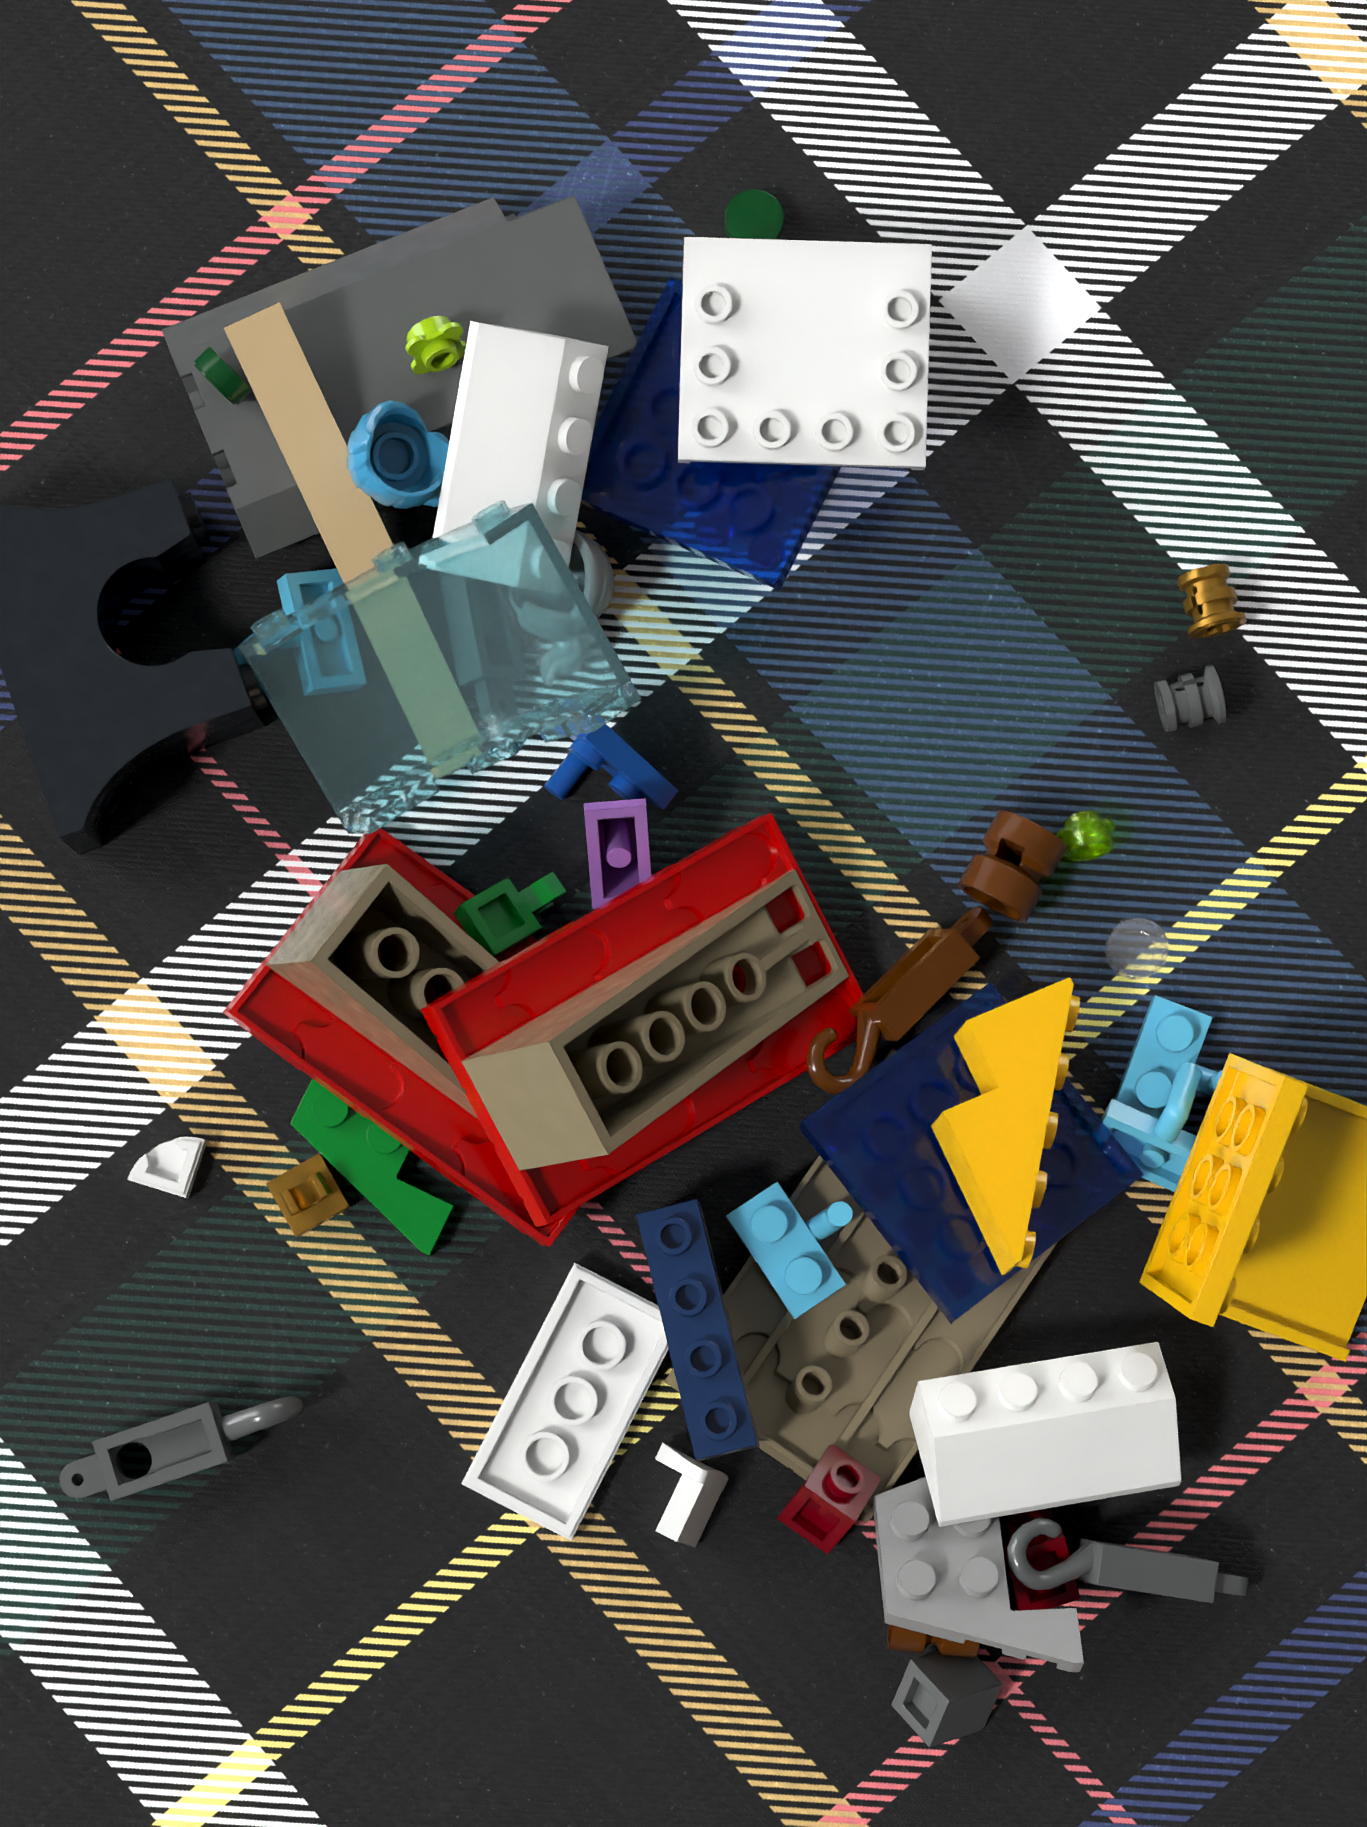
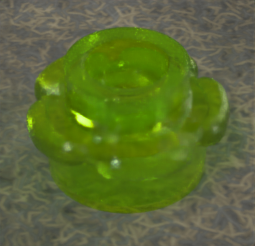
(1086, 836)

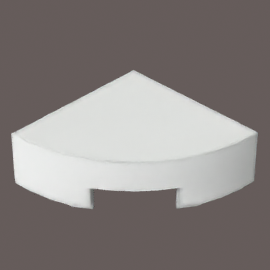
(170, 1165)

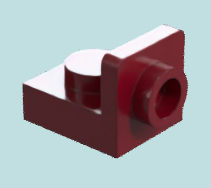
(830, 1499)
(1042, 1554)

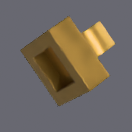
(308, 1195)

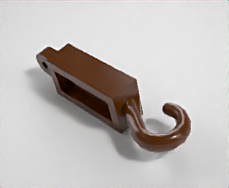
(902, 996)

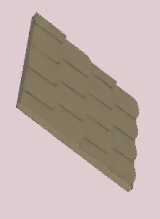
(857, 1356)

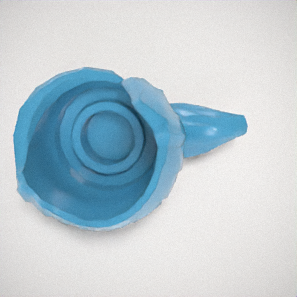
(397, 457)

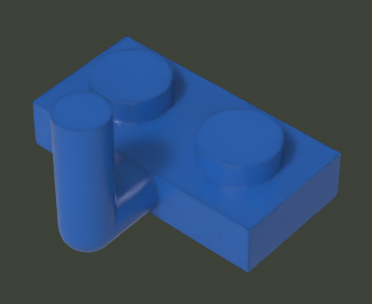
(631, 773)

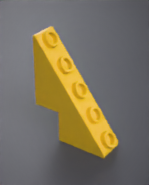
(1000, 1135)

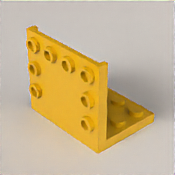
(1270, 1212)

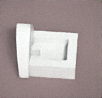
(692, 1499)

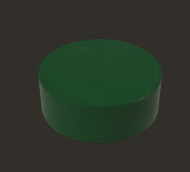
(754, 216)
(222, 376)

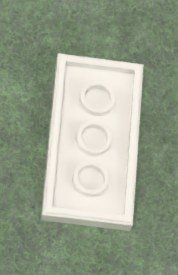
(571, 1402)

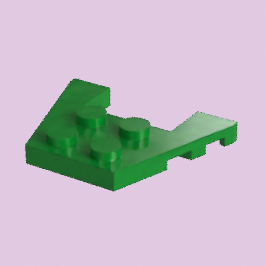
(371, 1164)

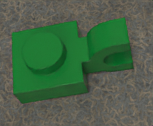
(504, 917)

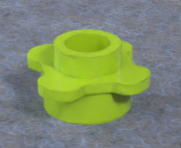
(435, 344)

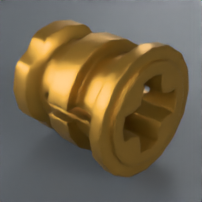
(1210, 601)

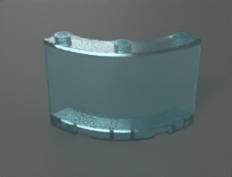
(438, 664)

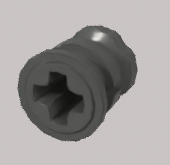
(1190, 700)

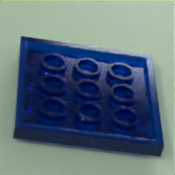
(726, 512)
(893, 1167)

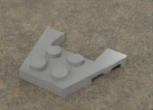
(956, 1582)

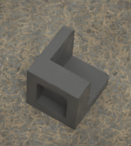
(946, 1696)

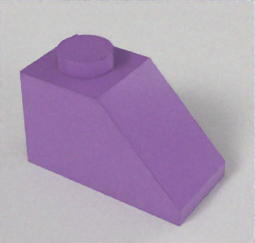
(616, 847)

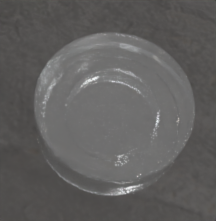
(1137, 948)

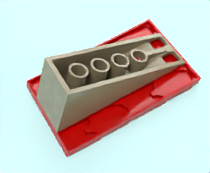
(347, 1005)
(648, 1018)

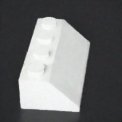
(522, 428)
(1047, 1433)

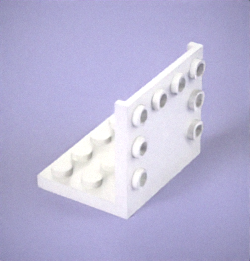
(804, 352)

